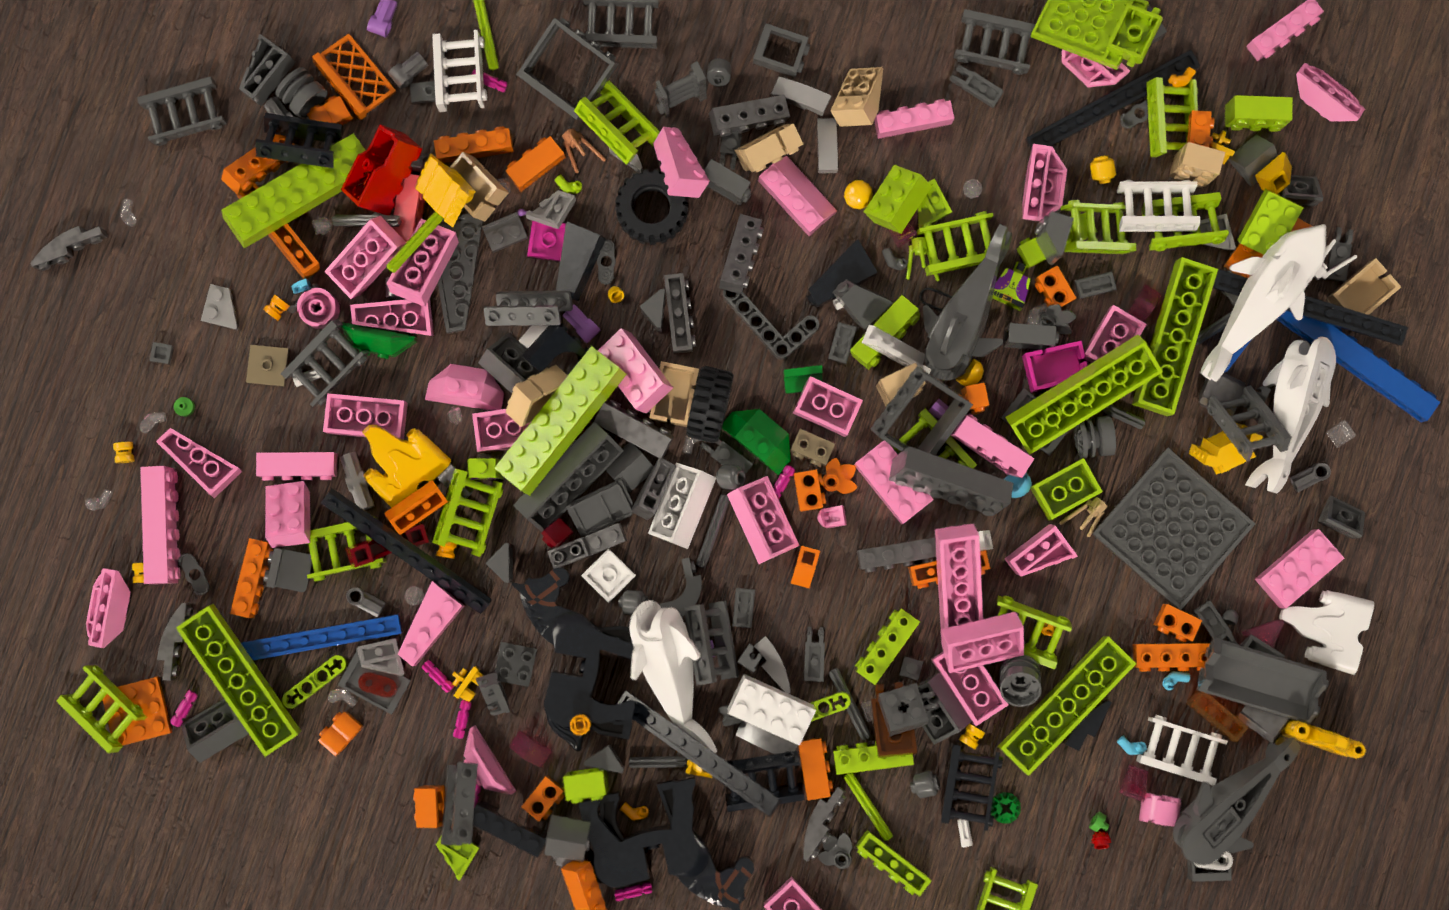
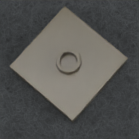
(266, 365)

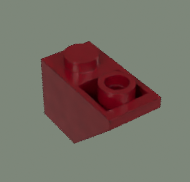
(556, 533)

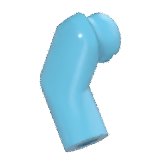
(1173, 677)
(1134, 748)

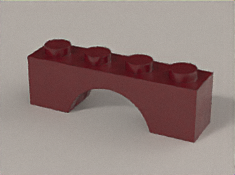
(370, 550)

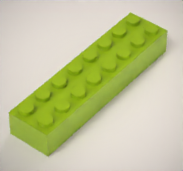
(290, 195)
(1176, 334)
(1084, 394)
(560, 421)
(238, 679)
(1066, 705)

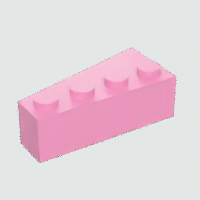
(395, 315)
(431, 620)

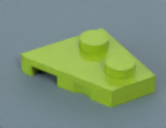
(933, 206)
(458, 856)

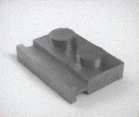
(504, 232)

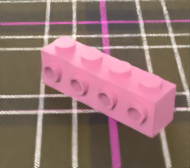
(1284, 29)
(914, 119)
(296, 465)

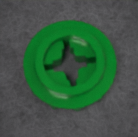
(1005, 798)

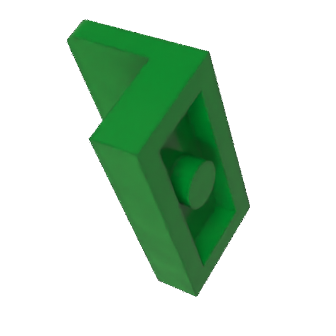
(797, 377)

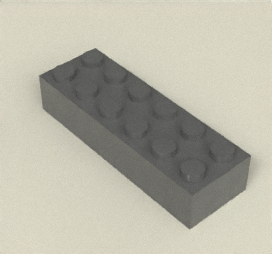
(569, 477)
(950, 481)

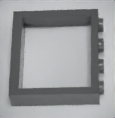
(524, 72)
(943, 427)

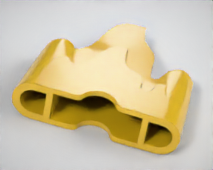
(404, 463)
(1323, 739)

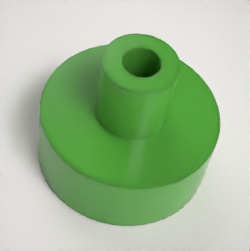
(184, 406)
(1098, 822)

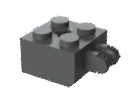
(911, 699)

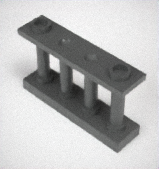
(989, 23)
(628, 39)
(681, 90)
(169, 97)
(528, 308)
(307, 357)
(1258, 411)
(700, 636)
(459, 804)

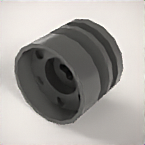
(301, 92)
(1099, 436)
(1020, 681)

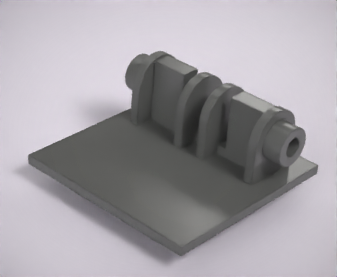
(515, 663)

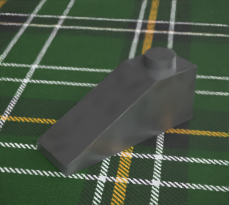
(653, 489)

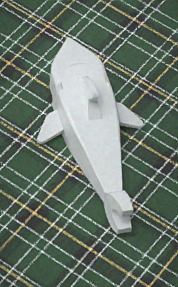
(1273, 287)

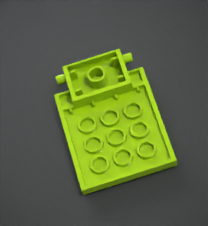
(1100, 29)

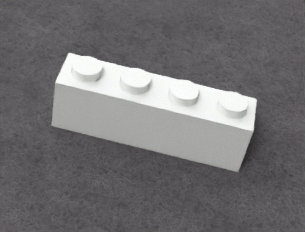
(682, 505)

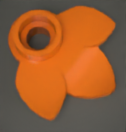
(841, 475)

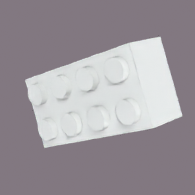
(771, 709)

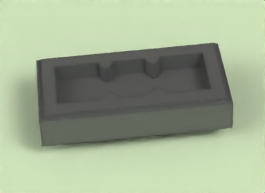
(423, 92)
(1095, 285)
(842, 343)
(743, 607)

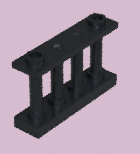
(299, 128)
(787, 793)
(953, 794)

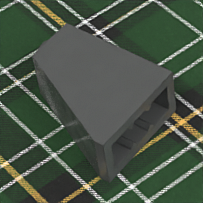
(861, 303)

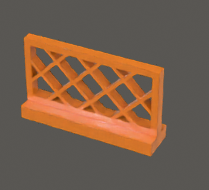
(338, 81)

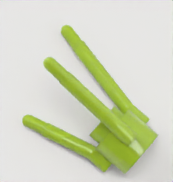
(920, 248)

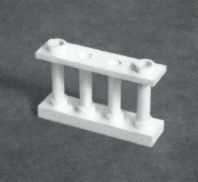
(442, 63)
(1154, 223)
(1186, 768)

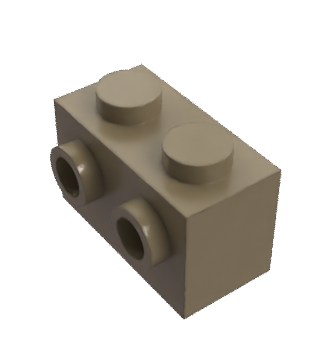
(812, 448)

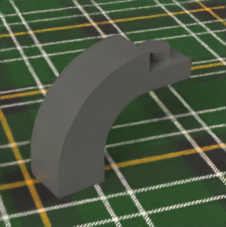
(692, 590)

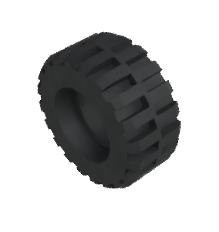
(643, 231)
(709, 404)

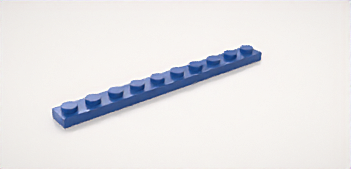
(323, 637)

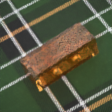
(1217, 715)

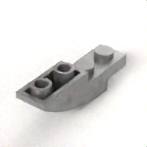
(60, 248)
(587, 546)
(169, 646)
(816, 830)

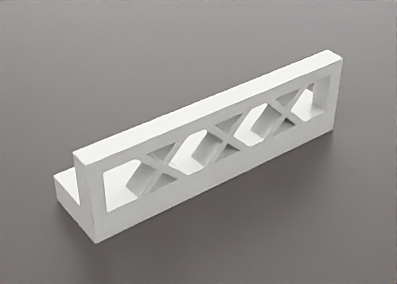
(893, 348)

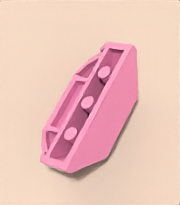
(1091, 72)
(1327, 95)
(1043, 183)
(466, 388)
(107, 608)
(489, 771)

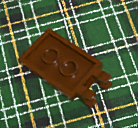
(887, 745)

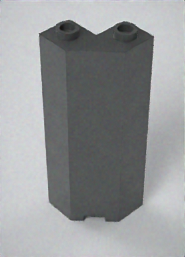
(1262, 680)

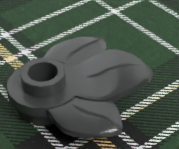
(1057, 317)
(834, 849)

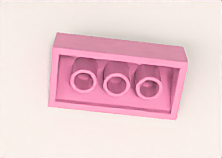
(797, 195)
(763, 519)
(983, 642)

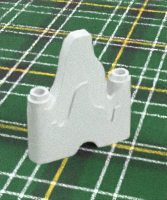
(1333, 626)

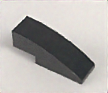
(1088, 726)

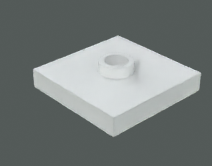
(608, 575)

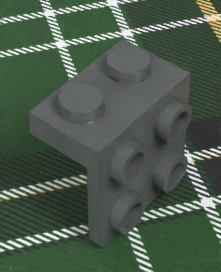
(288, 569)

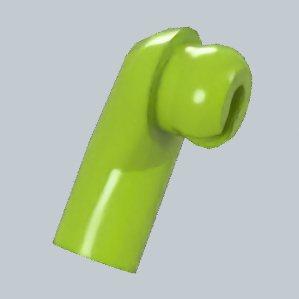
(568, 187)

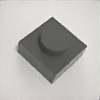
(161, 353)
(911, 668)

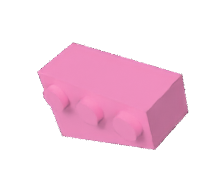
(1040, 551)

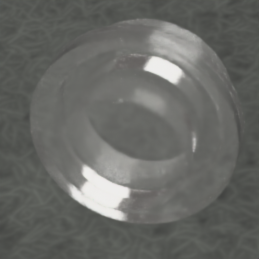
(455, 415)
(414, 596)

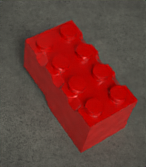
(387, 165)

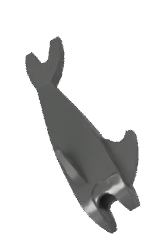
(959, 328)
(1225, 810)

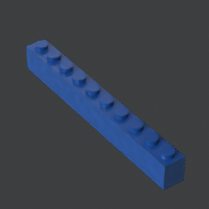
(1367, 367)

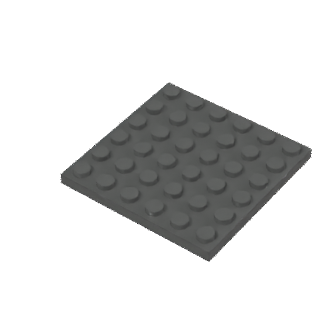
(1173, 528)

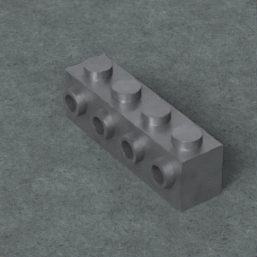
(749, 115)
(740, 254)
(678, 313)
(634, 429)
(897, 553)

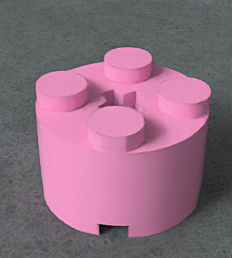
(315, 298)
(1160, 809)

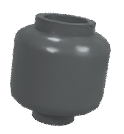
(719, 72)
(730, 476)
(631, 600)
(925, 784)

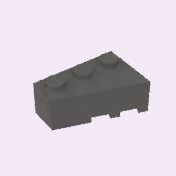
(265, 71)

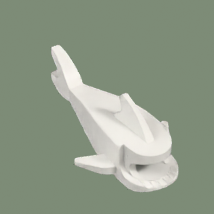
(1300, 393)
(666, 660)

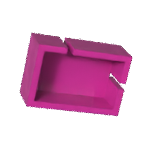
(1053, 366)

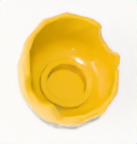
(858, 194)
(972, 375)

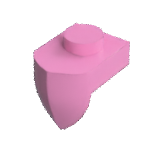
(832, 517)

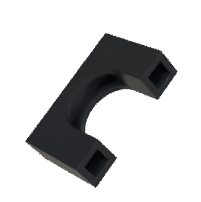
(551, 343)
(527, 839)

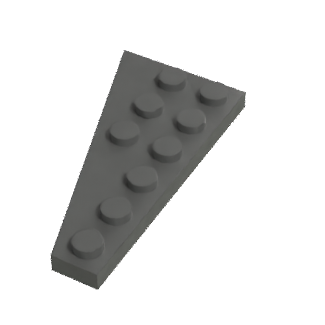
(458, 276)

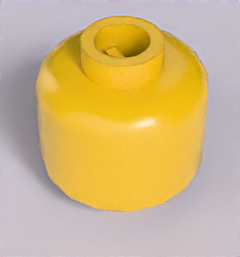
(1103, 169)

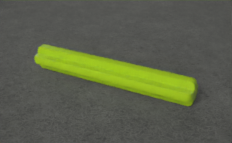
(486, 33)
(414, 242)
(868, 806)

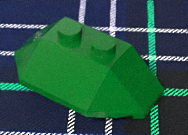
(377, 341)
(760, 437)

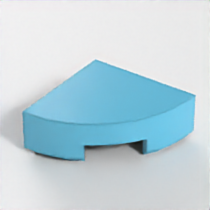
(301, 286)

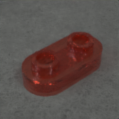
(378, 685)

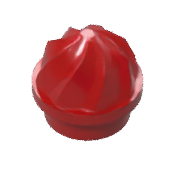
(1101, 840)

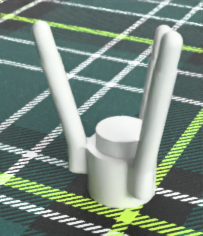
(1322, 271)

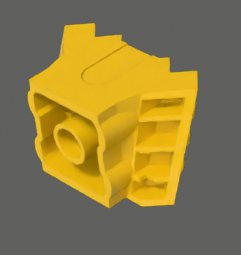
(444, 189)
(1220, 451)

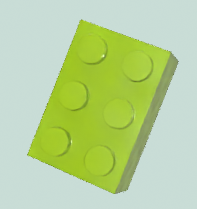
(1258, 112)
(897, 199)
(1269, 221)
(1066, 489)
(586, 784)

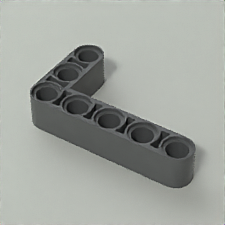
(766, 326)

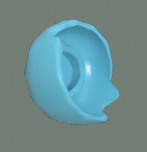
(1021, 485)

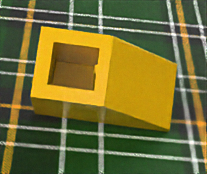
(1276, 174)

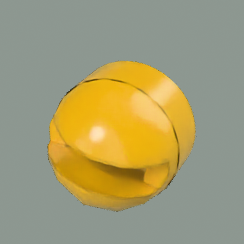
(615, 294)

